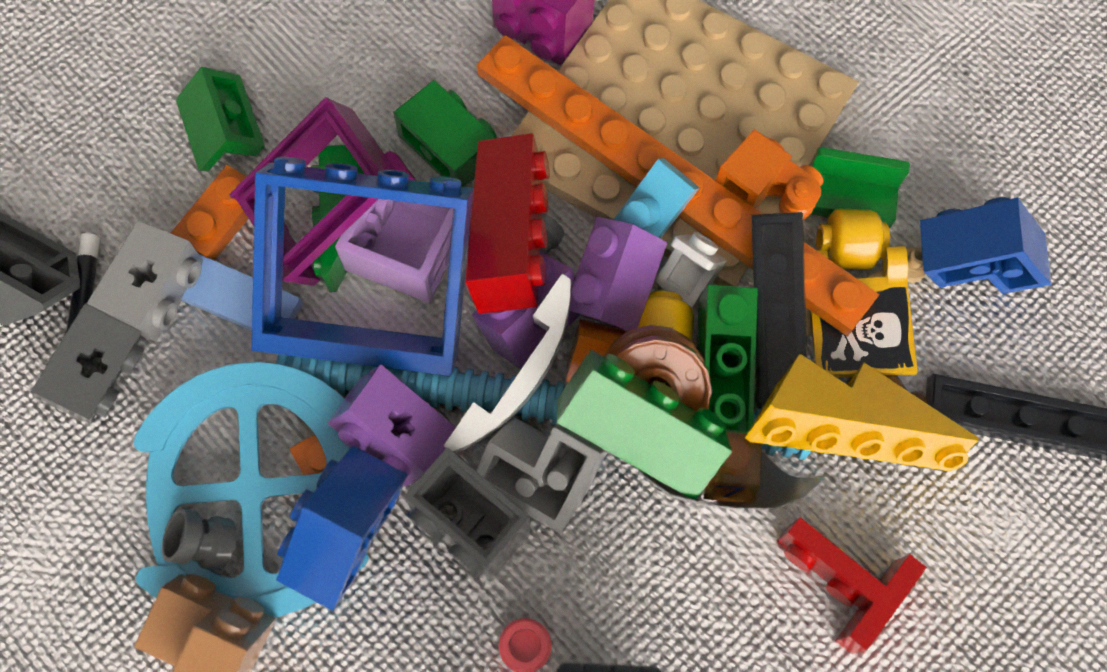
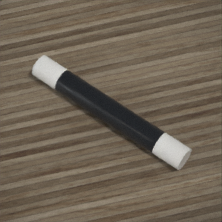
(87, 264)

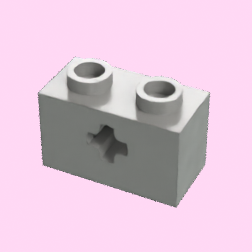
(148, 280)

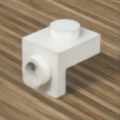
(691, 267)

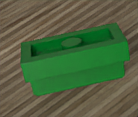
(218, 117)
(858, 182)

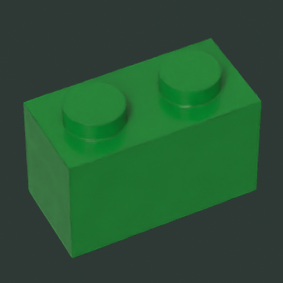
(442, 131)

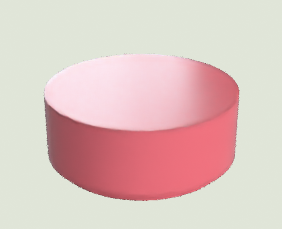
(525, 645)

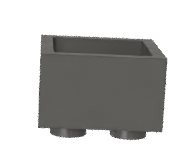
(480, 514)

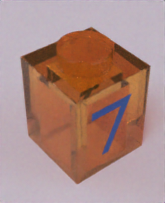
(739, 474)

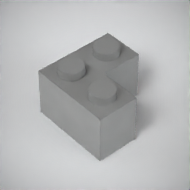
(541, 472)

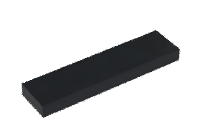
(780, 298)
(1021, 416)

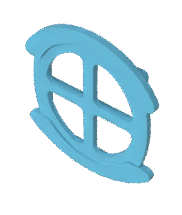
(171, 424)

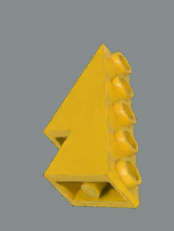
(858, 419)

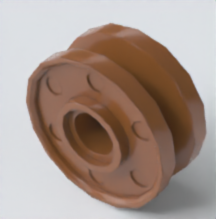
(668, 355)

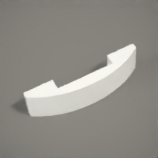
(552, 317)

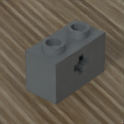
(89, 336)

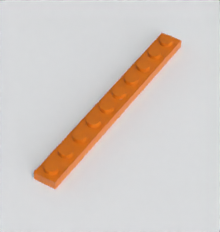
(632, 153)

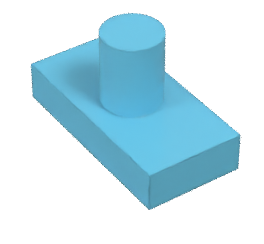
(658, 199)

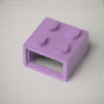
(399, 246)

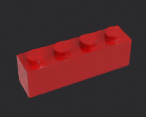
(507, 224)

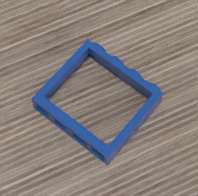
(342, 342)

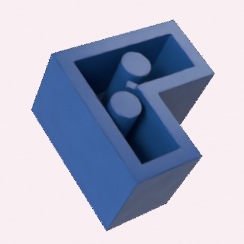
(986, 242)
(337, 525)

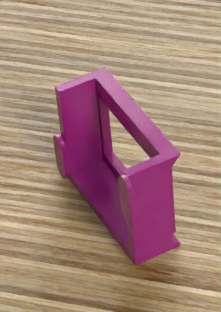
(306, 142)

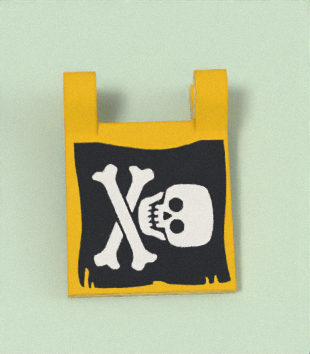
(882, 335)

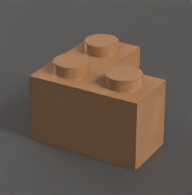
(204, 628)

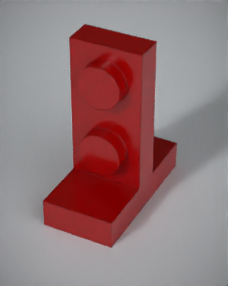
(851, 583)

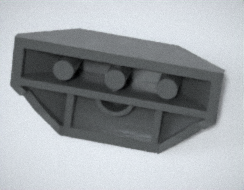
(32, 271)

